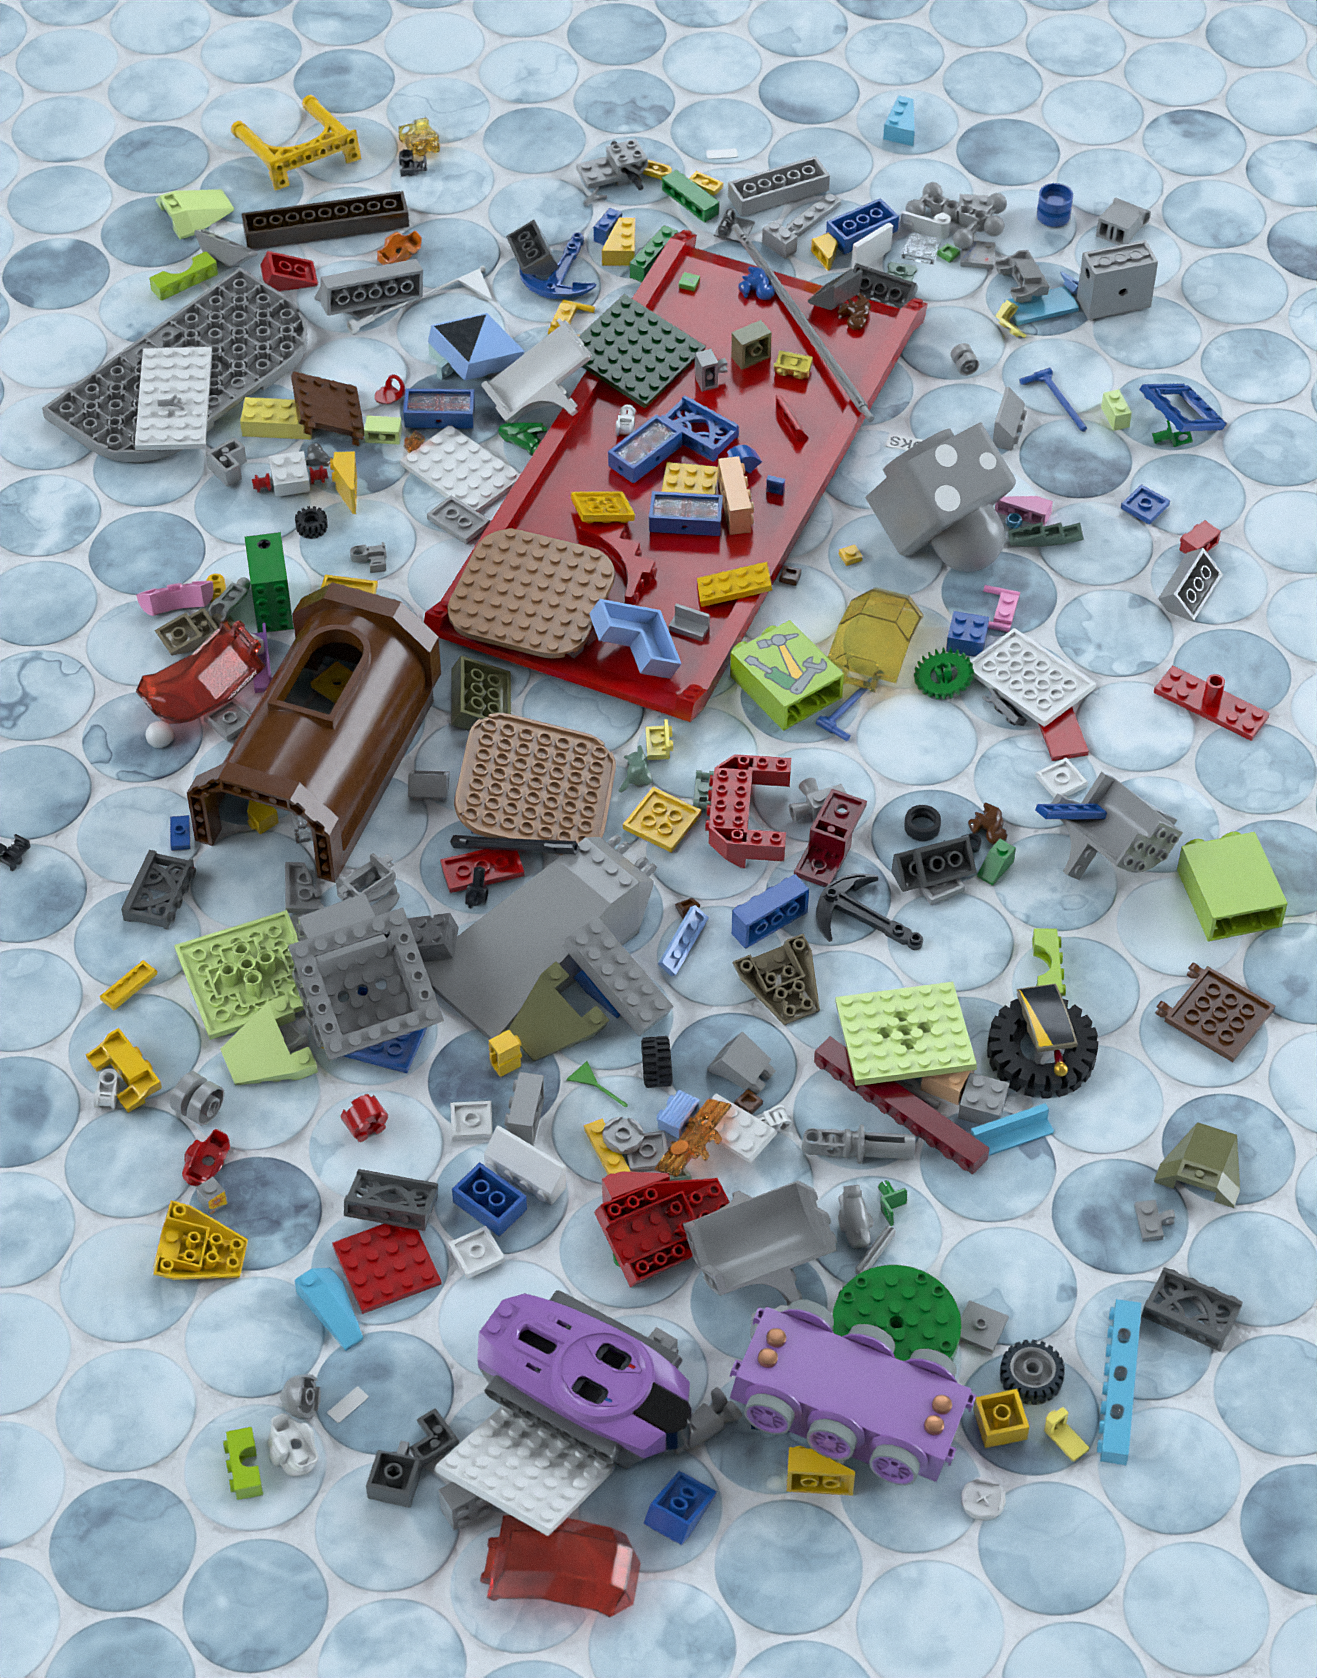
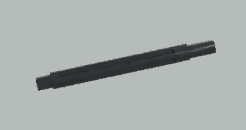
(515, 844)

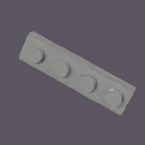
(815, 214)

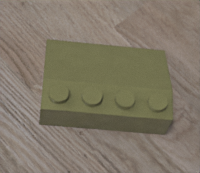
(478, 691)

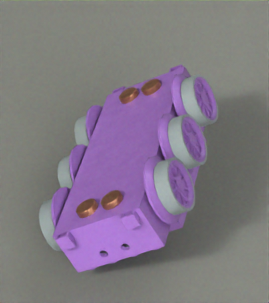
(851, 1393)

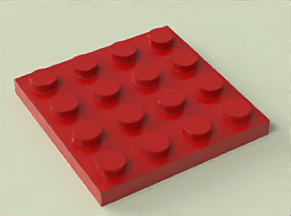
(385, 1265)

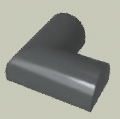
(438, 1440)

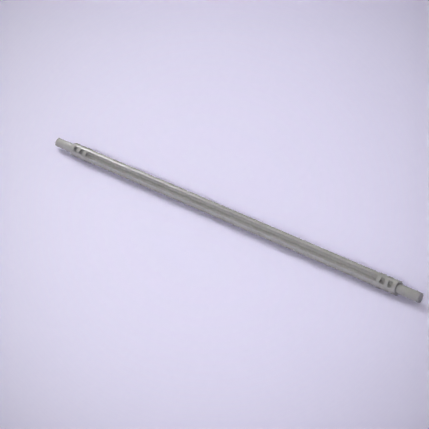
(804, 324)

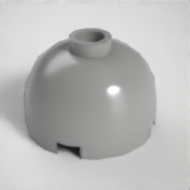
(301, 1396)

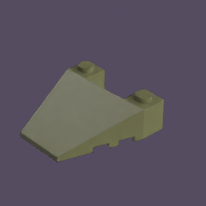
(549, 1022)

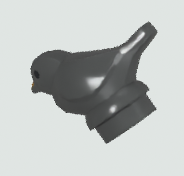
(317, 456)

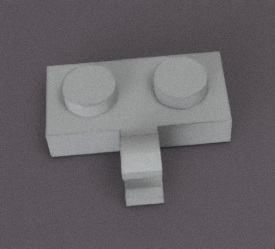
(1150, 1220)

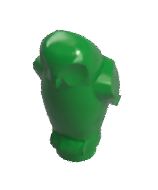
(523, 434)

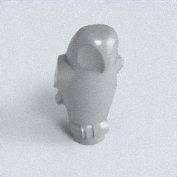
(854, 1217)

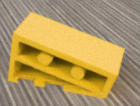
(620, 245)

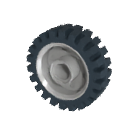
(1036, 1358)

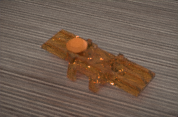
(695, 1137)

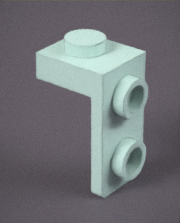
(443, 367)

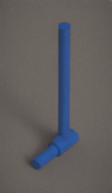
(1046, 375)
(829, 723)

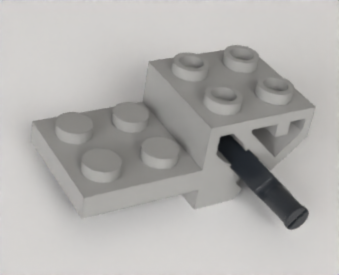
(621, 165)

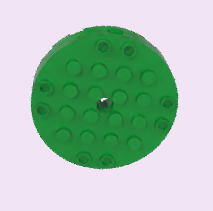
(902, 1300)

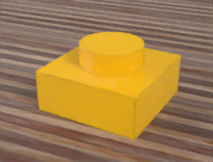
(850, 555)

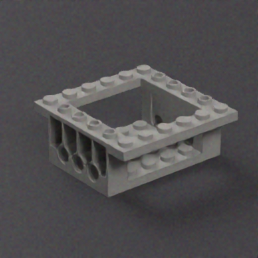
(381, 1014)

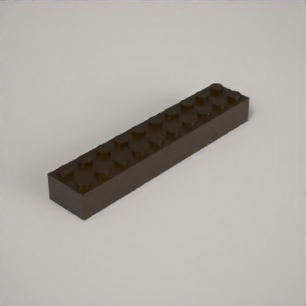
(325, 220)

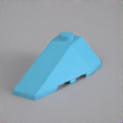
(330, 1303)

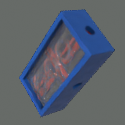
(439, 408)
(644, 448)
(685, 513)

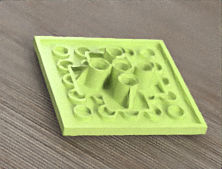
(240, 971)
(905, 1033)

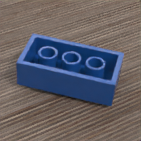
(861, 222)
(770, 911)

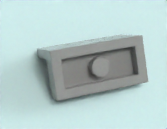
(690, 622)

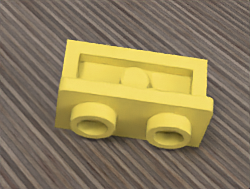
(793, 364)
(658, 741)

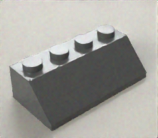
(532, 250)

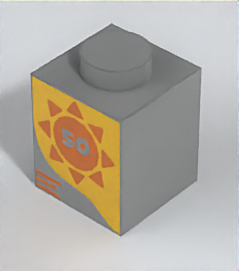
(211, 1195)

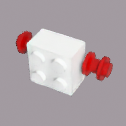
(289, 475)

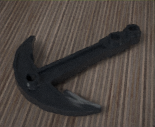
(842, 902)

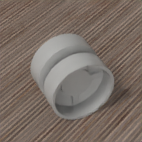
(197, 1098)

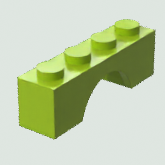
(168, 284)
(1046, 947)

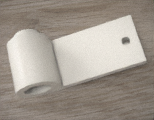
(937, 227)

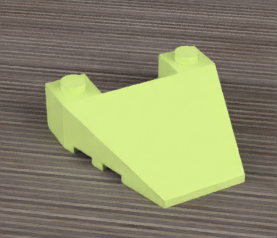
(260, 1052)

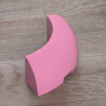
(176, 597)

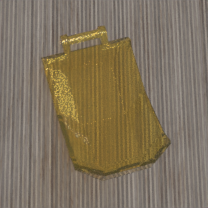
(875, 636)

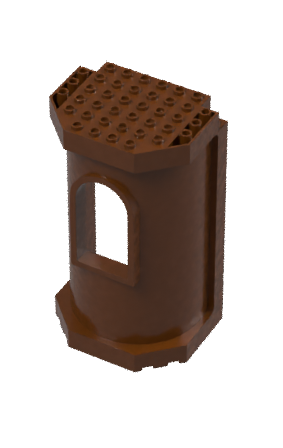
(340, 762)

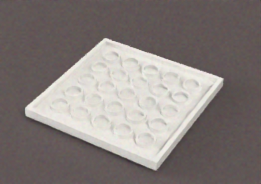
(524, 1470)

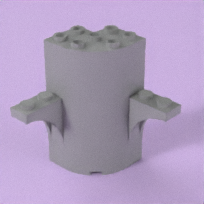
(1131, 836)
(761, 1239)

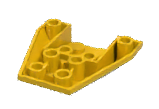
(197, 1246)

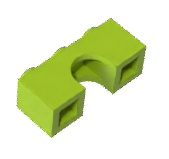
(246, 1480)

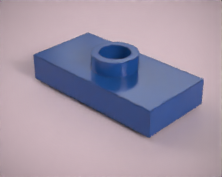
(180, 832)

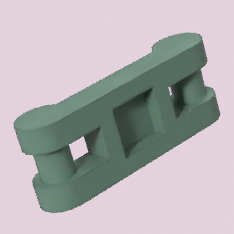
(701, 789)

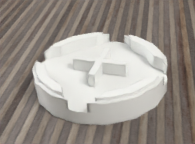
(983, 1499)

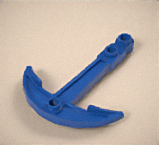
(553, 286)

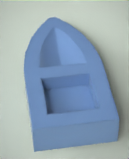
(1070, 282)

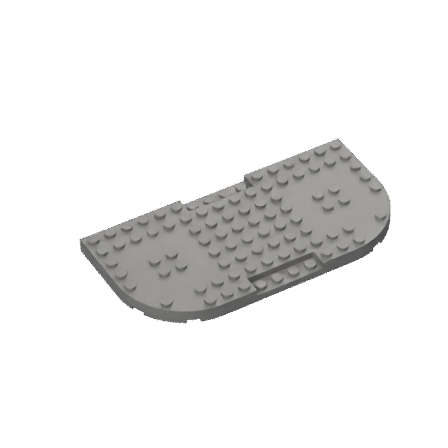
(253, 341)

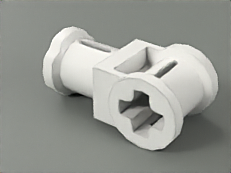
(625, 424)
(776, 1118)

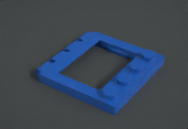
(1210, 420)

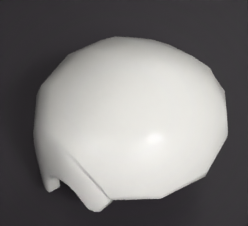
(159, 734)

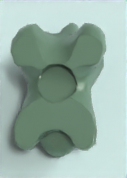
(637, 771)

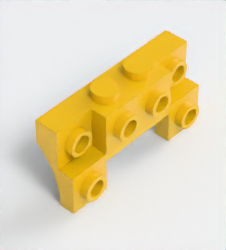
(129, 1065)

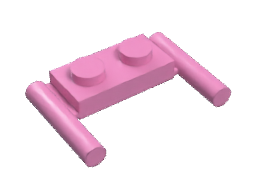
(1005, 608)

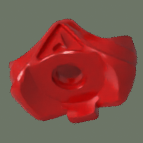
(214, 1146)

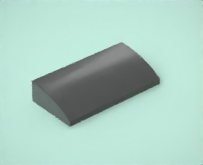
(885, 287)

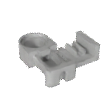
(372, 554)

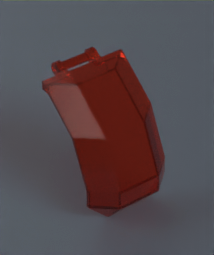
(205, 677)
(572, 1566)

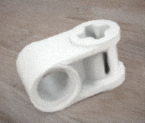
(107, 1092)

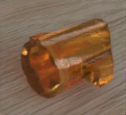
(413, 442)

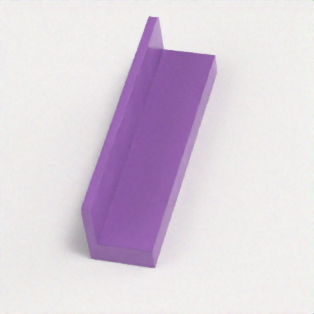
(264, 677)

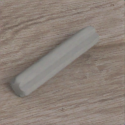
(875, 1250)

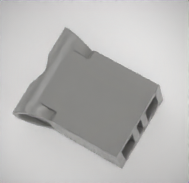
(1121, 222)

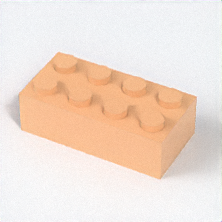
(735, 495)

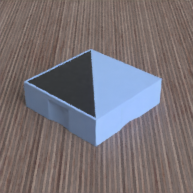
(474, 346)

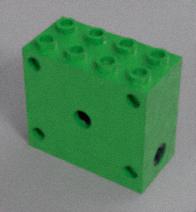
(269, 582)

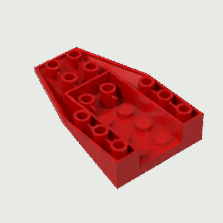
(648, 1224)

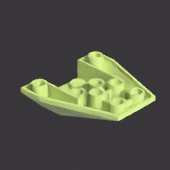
(194, 209)

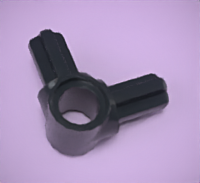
(477, 891)

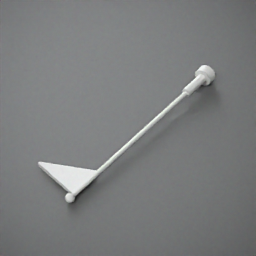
(472, 280)

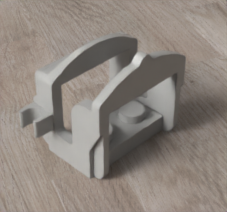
(376, 869)

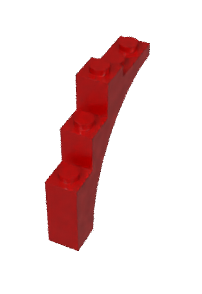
(627, 553)

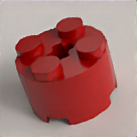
(365, 1117)

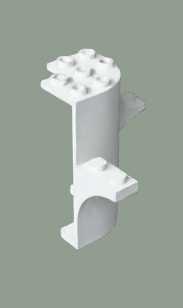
(538, 373)

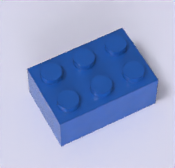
(489, 1199)

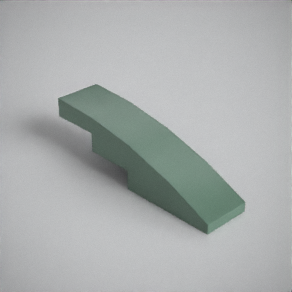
(1038, 535)

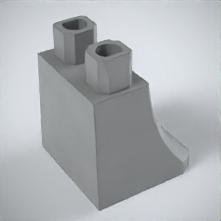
(742, 1063)

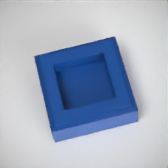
(775, 485)

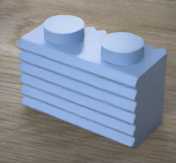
(677, 1113)

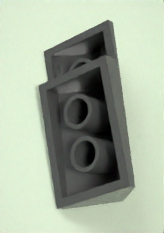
(838, 290)
(933, 864)

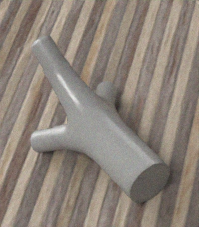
(593, 197)
(170, 402)

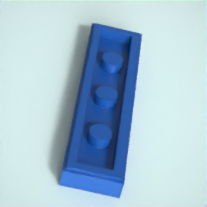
(1071, 811)

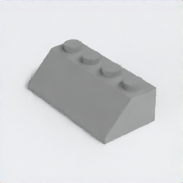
(1191, 585)

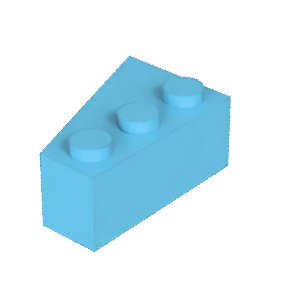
(900, 122)

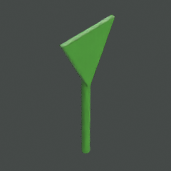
(585, 1075)

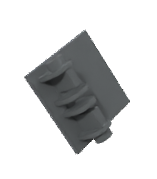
(725, 229)

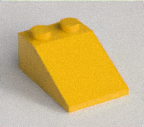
(345, 477)
(817, 1474)

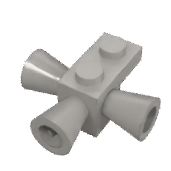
(814, 799)

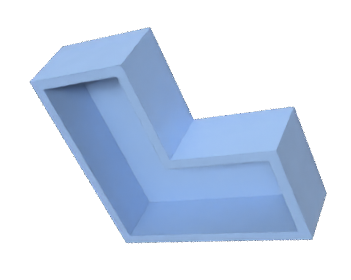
(642, 631)

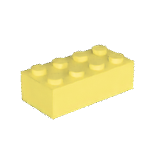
(271, 419)

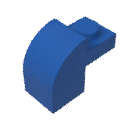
(747, 456)

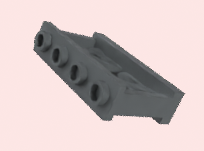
(170, 901)
(402, 1213)
(1192, 1289)

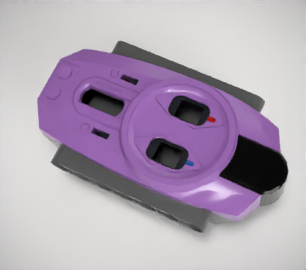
(585, 1378)

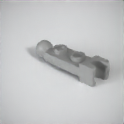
(230, 598)

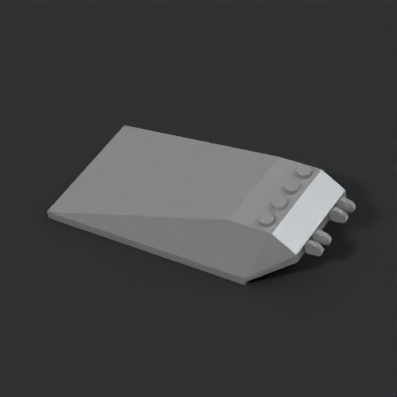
(525, 933)

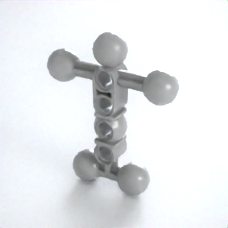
(965, 215)

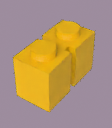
(505, 1052)

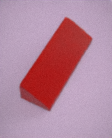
(790, 419)

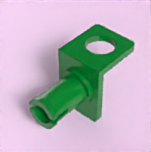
(1168, 434)
(890, 1200)

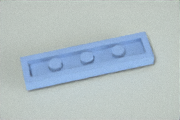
(683, 940)

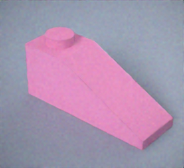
(1030, 508)

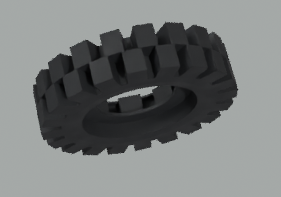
(1007, 1058)

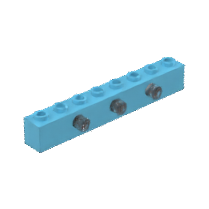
(1120, 1382)

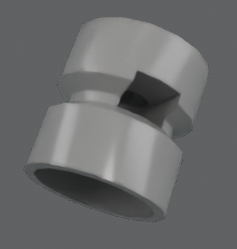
(964, 359)

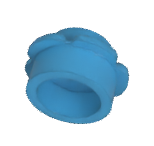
(1013, 521)

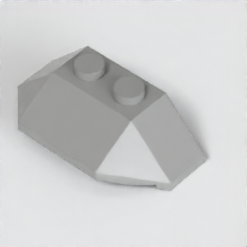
(223, 249)

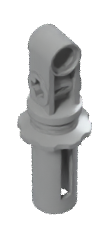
(858, 1144)

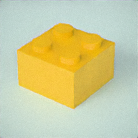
(1001, 1418)

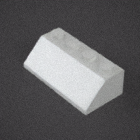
(525, 1166)

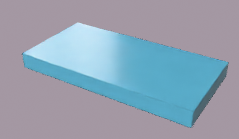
(1056, 303)

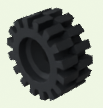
(307, 515)

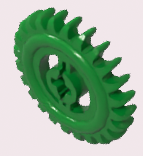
(938, 663)

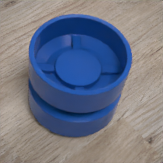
(1054, 204)

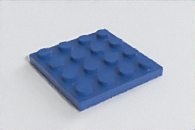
(391, 1054)

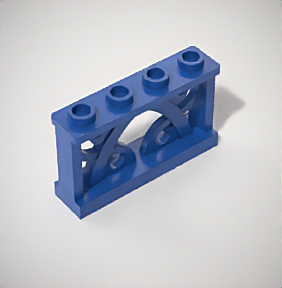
(715, 422)

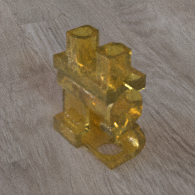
(420, 137)

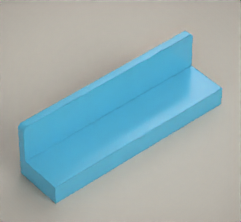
(1014, 1129)

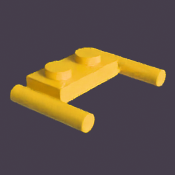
(567, 311)

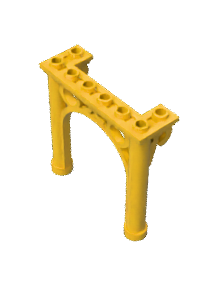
(283, 159)

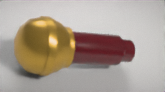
(1060, 1068)

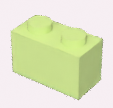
(1116, 410)
(383, 430)

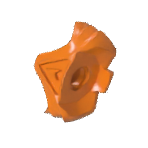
(409, 244)

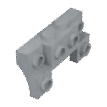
(1026, 274)

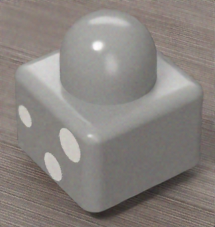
(946, 498)

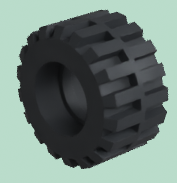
(656, 1061)

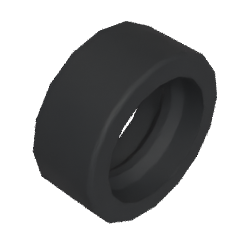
(922, 834)

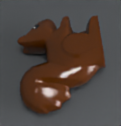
(857, 310)
(989, 821)

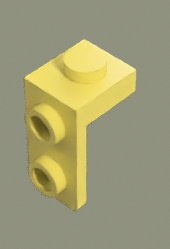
(1005, 313)
(1062, 1434)

